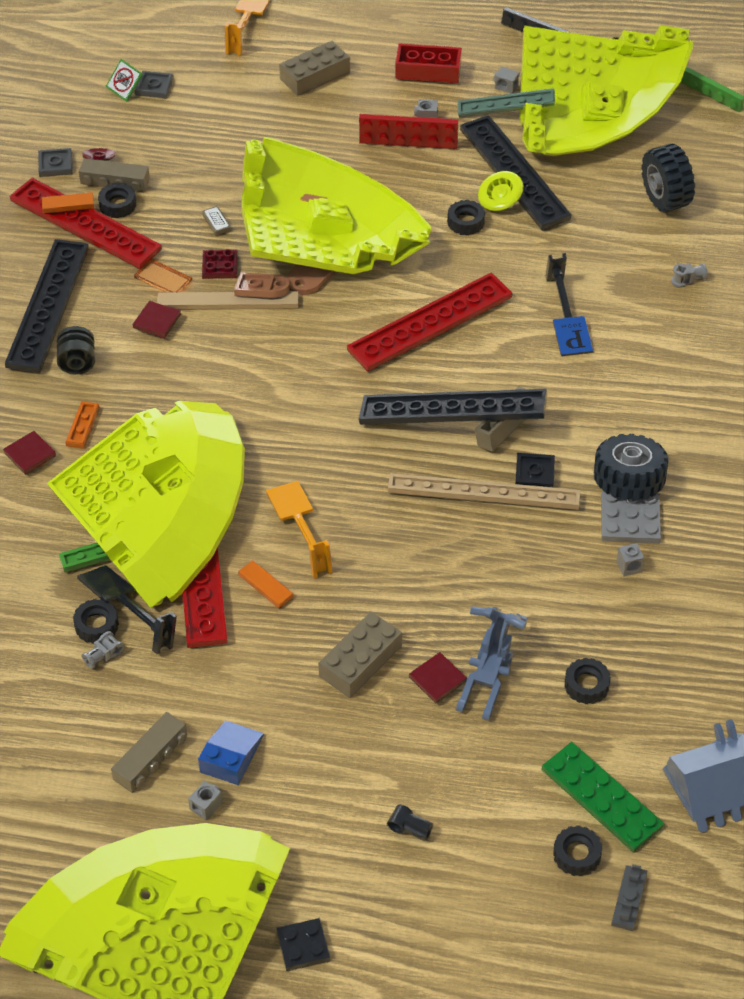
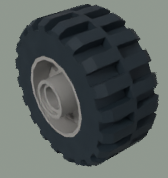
(668, 177)
(630, 467)

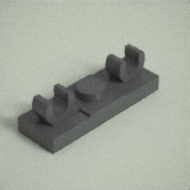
(629, 897)

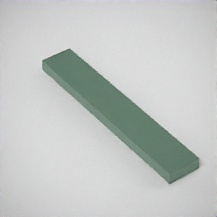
(505, 103)

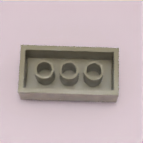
(314, 68)
(360, 654)

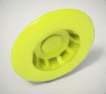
(500, 191)

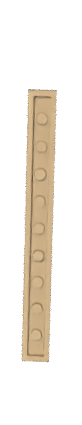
(484, 491)

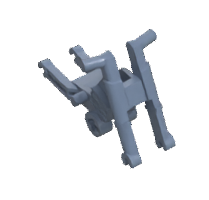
(493, 656)

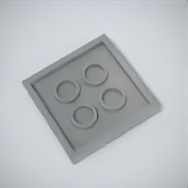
(630, 519)

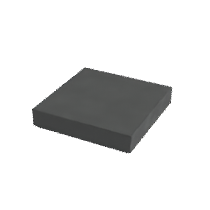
(154, 84)
(55, 162)

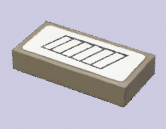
(216, 220)

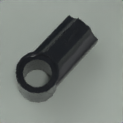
(405, 821)

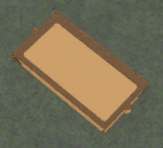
(162, 277)

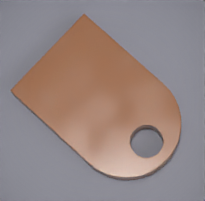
(309, 277)
(261, 285)

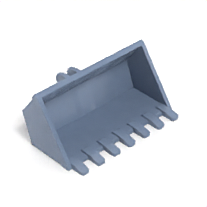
(710, 777)

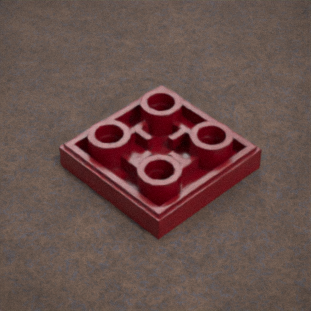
(219, 264)
(156, 319)
(29, 452)
(437, 677)

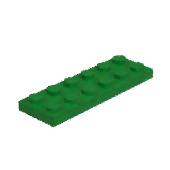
(602, 796)

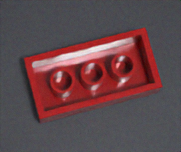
(428, 63)

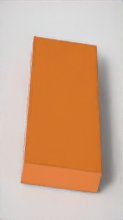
(67, 202)
(82, 425)
(265, 584)

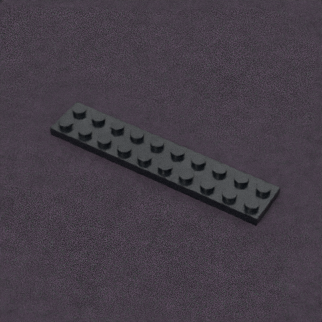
(503, 156)
(47, 306)
(453, 406)

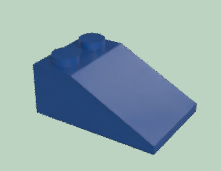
(229, 752)

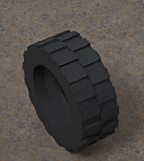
(117, 191)
(466, 227)
(91, 608)
(587, 695)
(573, 866)

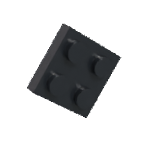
(535, 470)
(303, 944)

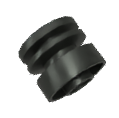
(75, 350)

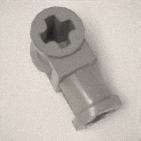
(687, 274)
(104, 648)

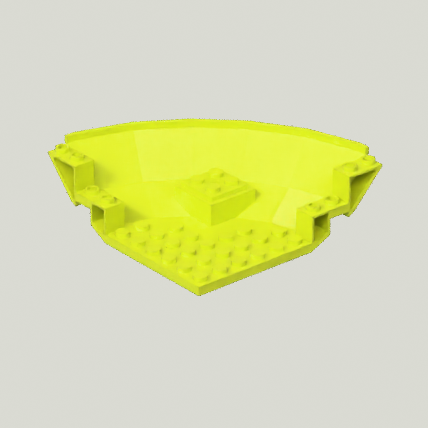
(587, 68)
(340, 233)
(159, 494)
(159, 947)

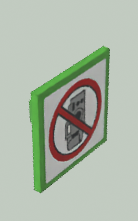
(124, 80)

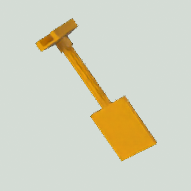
(233, 32)
(290, 503)

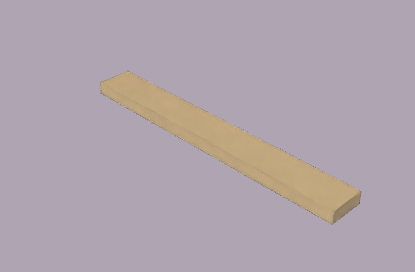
(225, 300)

